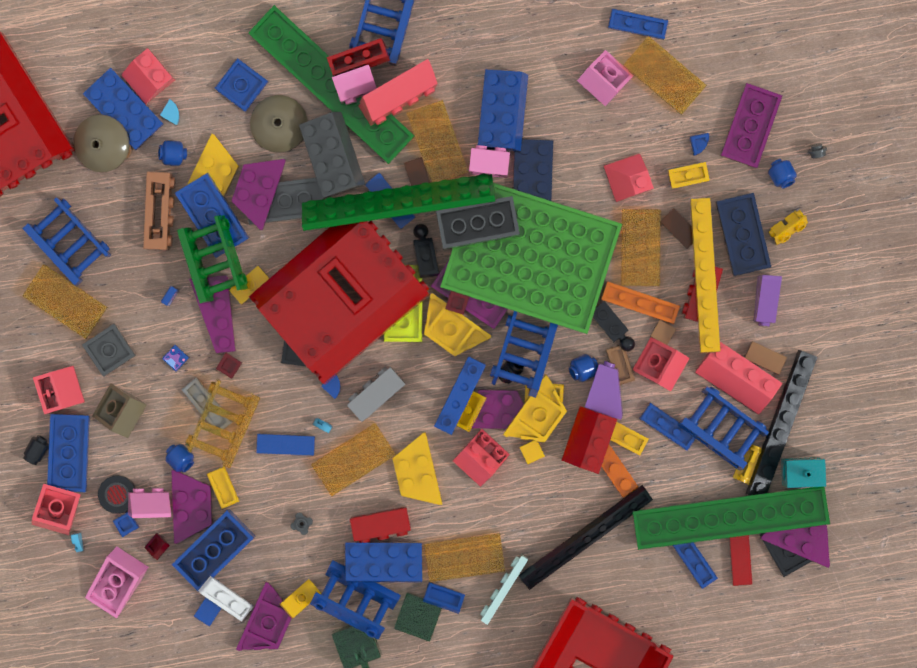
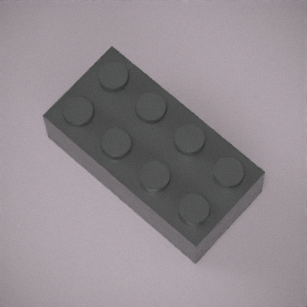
(332, 154)
(478, 223)

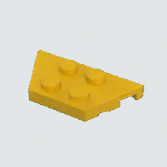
(217, 163)
(451, 329)
(538, 415)
(416, 472)

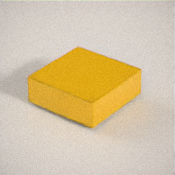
(532, 451)

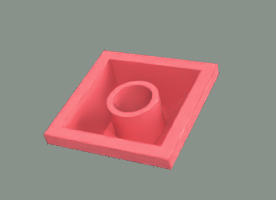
(628, 177)

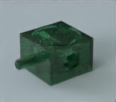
(355, 647)

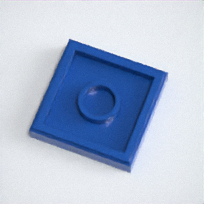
(241, 85)

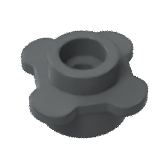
(296, 524)

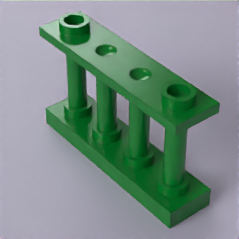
(194, 255)

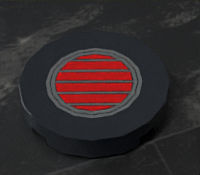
(114, 493)

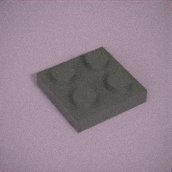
(109, 350)

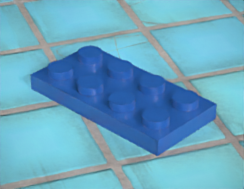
(116, 99)
(203, 202)
(68, 452)
(383, 562)

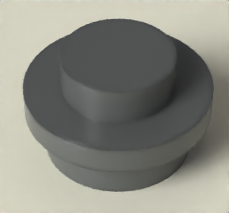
(817, 151)

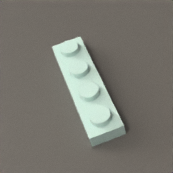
(507, 582)

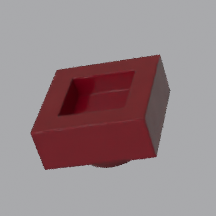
(457, 302)
(229, 365)
(157, 546)

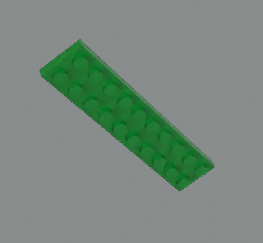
(310, 66)
(397, 201)
(731, 517)

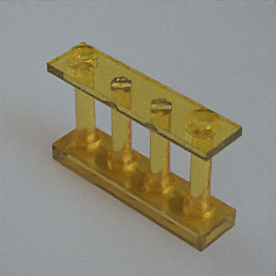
(235, 438)

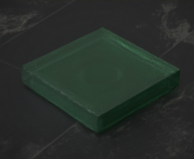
(417, 617)

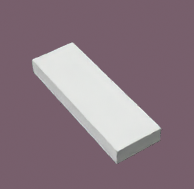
(225, 598)

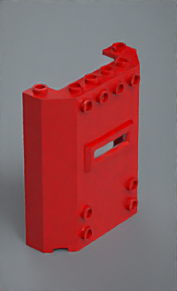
(32, 132)
(317, 313)
(599, 642)

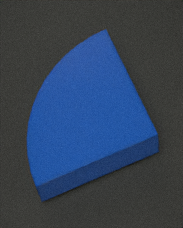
(699, 143)
(332, 387)

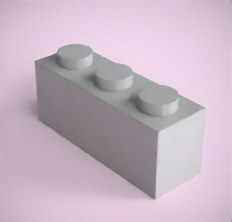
(375, 393)

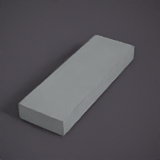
(198, 396)

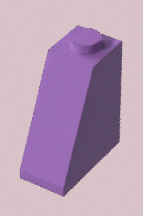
(767, 299)
(606, 391)

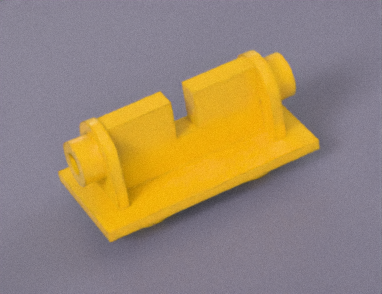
(796, 223)
(751, 458)

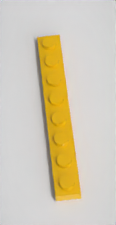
(705, 275)

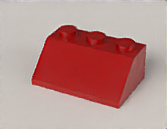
(589, 439)

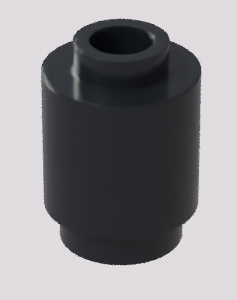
(513, 368)
(36, 450)

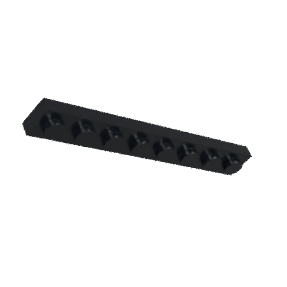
(781, 423)
(585, 537)

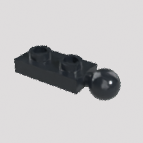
(424, 252)
(613, 326)

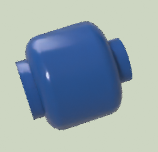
(172, 153)
(782, 173)
(583, 368)
(179, 458)

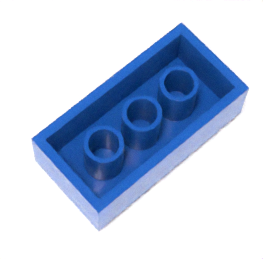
(503, 109)
(213, 549)

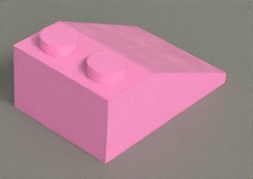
(116, 582)

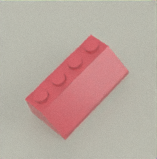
(398, 93)
(739, 378)

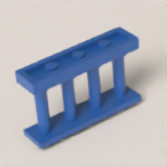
(396, 34)
(61, 259)
(536, 366)
(460, 395)
(706, 436)
(370, 590)

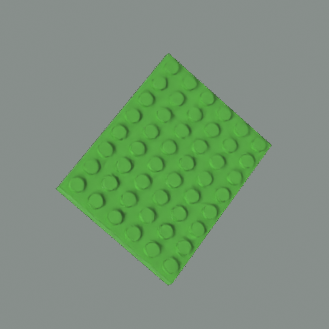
(544, 272)

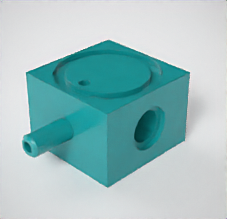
(803, 472)

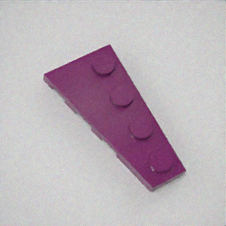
(218, 317)

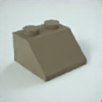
(119, 411)

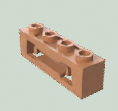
(167, 220)

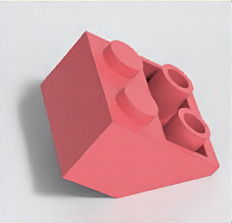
(58, 390)
(481, 457)

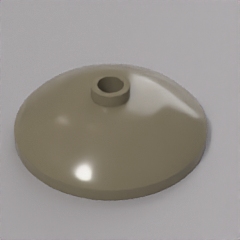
(282, 137)
(112, 143)

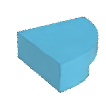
(171, 112)
(322, 425)
(76, 539)

